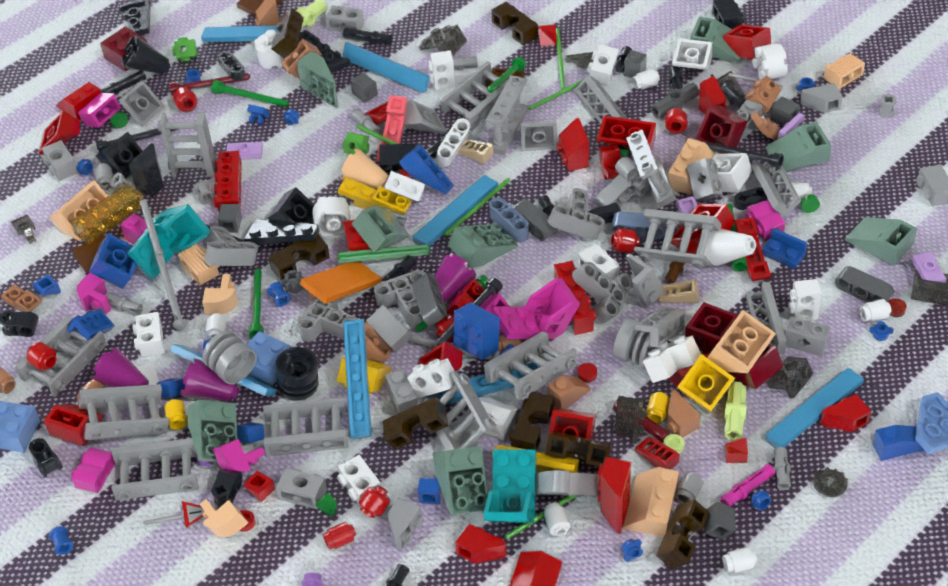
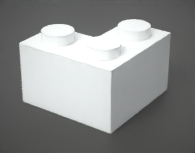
(671, 357)

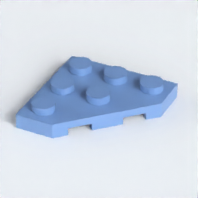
(932, 423)

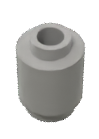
(103, 175)
(689, 487)

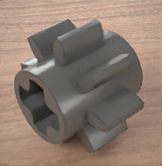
(292, 281)

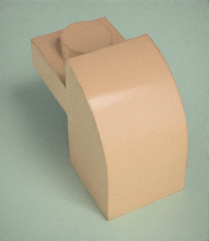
(220, 299)
(225, 520)

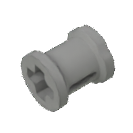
(887, 106)
(121, 181)
(205, 194)

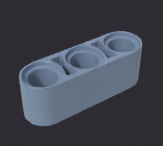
(509, 219)
(635, 222)

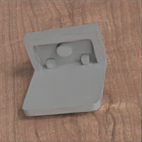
(645, 280)

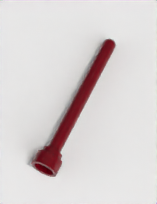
(204, 83)

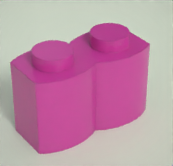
(765, 218)
(93, 470)

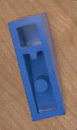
(423, 168)
(895, 441)

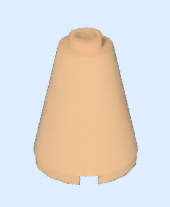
(364, 170)

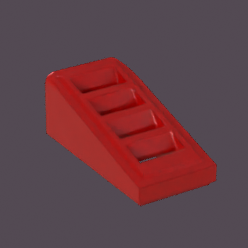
(672, 456)

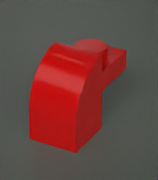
(609, 157)

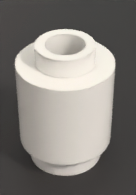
(646, 79)
(802, 189)
(875, 310)
(215, 324)
(556, 519)
(739, 560)

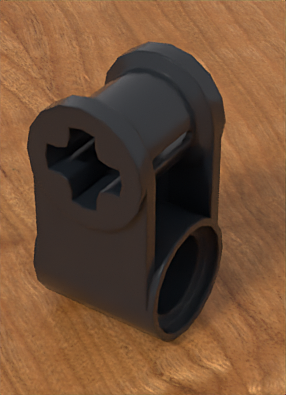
(20, 323)
(44, 457)
(226, 486)

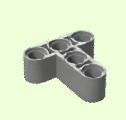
(624, 185)
(575, 216)
(227, 251)
(401, 292)
(608, 292)
(323, 318)
(566, 483)

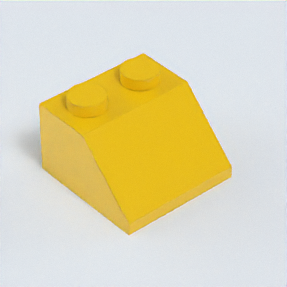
(376, 374)
(706, 383)

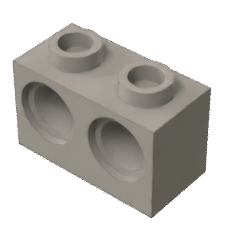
(344, 17)

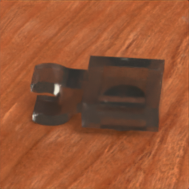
(24, 226)

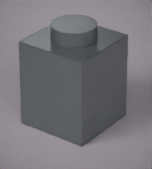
(634, 63)
(364, 87)
(784, 110)
(230, 217)
(720, 521)

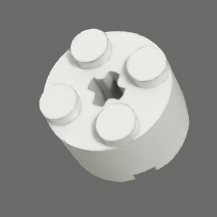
(265, 55)
(770, 61)
(330, 215)

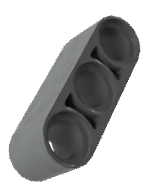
(536, 219)
(863, 285)
(429, 299)

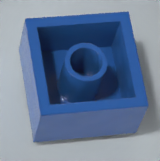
(113, 262)
(476, 330)

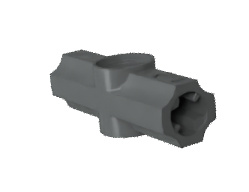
(675, 99)

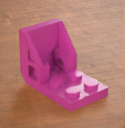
(546, 310)

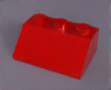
(616, 130)
(720, 211)
(614, 491)

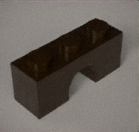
(523, 28)
(290, 29)
(286, 259)
(535, 409)
(400, 427)
(577, 447)
(676, 548)

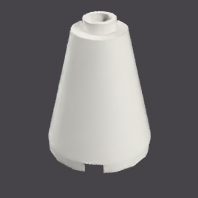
(728, 246)

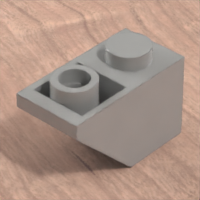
(822, 98)
(746, 110)
(403, 520)

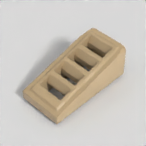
(482, 152)
(685, 292)

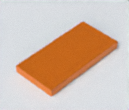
(340, 281)

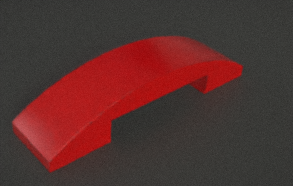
(756, 264)

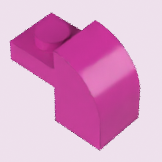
(92, 293)
(232, 457)

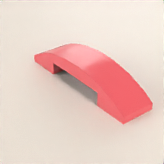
(395, 120)

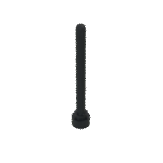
(139, 136)
(775, 160)
(492, 287)

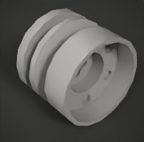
(632, 343)
(229, 357)

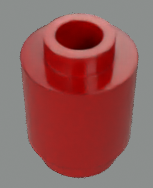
(339, 535)

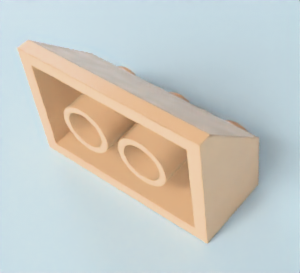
(691, 152)
(77, 205)
(741, 344)
(652, 501)

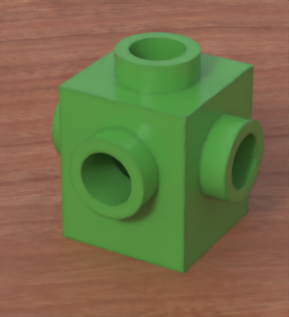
(191, 50)
(355, 141)

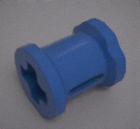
(278, 294)
(62, 544)

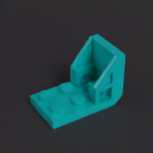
(176, 231)
(512, 487)

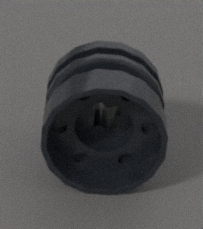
(297, 373)

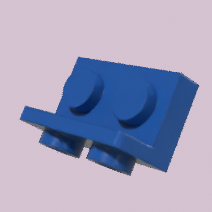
(785, 249)
(91, 324)

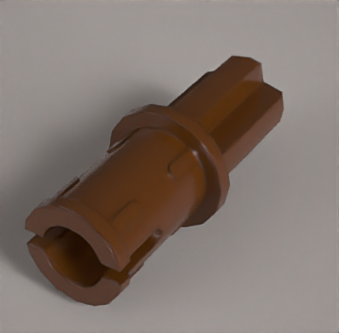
(675, 269)

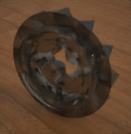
(837, 487)

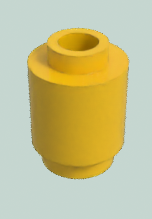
(658, 407)
(176, 414)

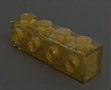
(107, 213)

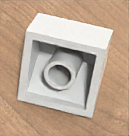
(693, 54)
(733, 170)
(500, 413)

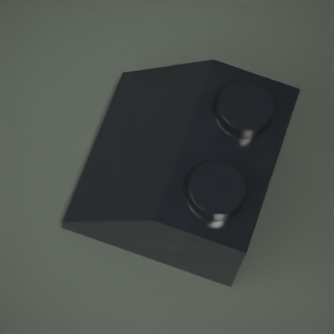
(120, 154)
(147, 171)
(293, 208)

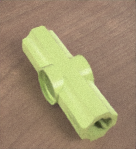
(312, 11)
(735, 411)

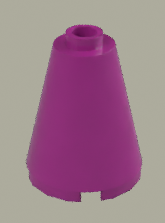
(453, 275)
(118, 371)
(206, 384)

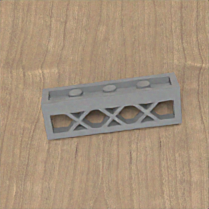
(602, 99)
(774, 189)
(771, 312)
(662, 324)

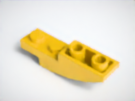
(367, 196)

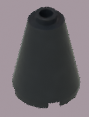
(144, 57)

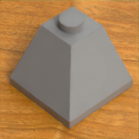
(141, 103)
(423, 118)
(538, 135)

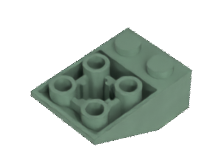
(713, 31)
(317, 78)
(802, 147)
(379, 228)
(883, 238)
(480, 243)
(211, 426)
(462, 479)

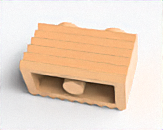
(844, 70)
(193, 262)

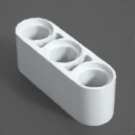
(454, 135)

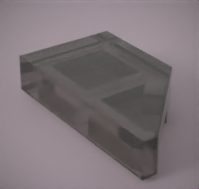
(582, 59)

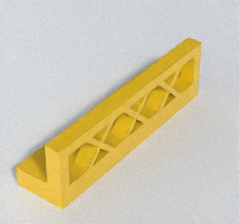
(548, 462)

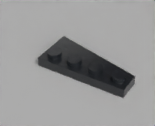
(333, 59)
(279, 232)

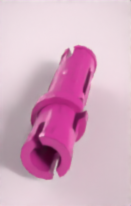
(740, 491)

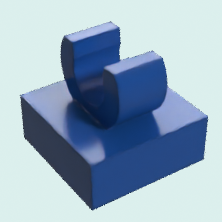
(257, 112)

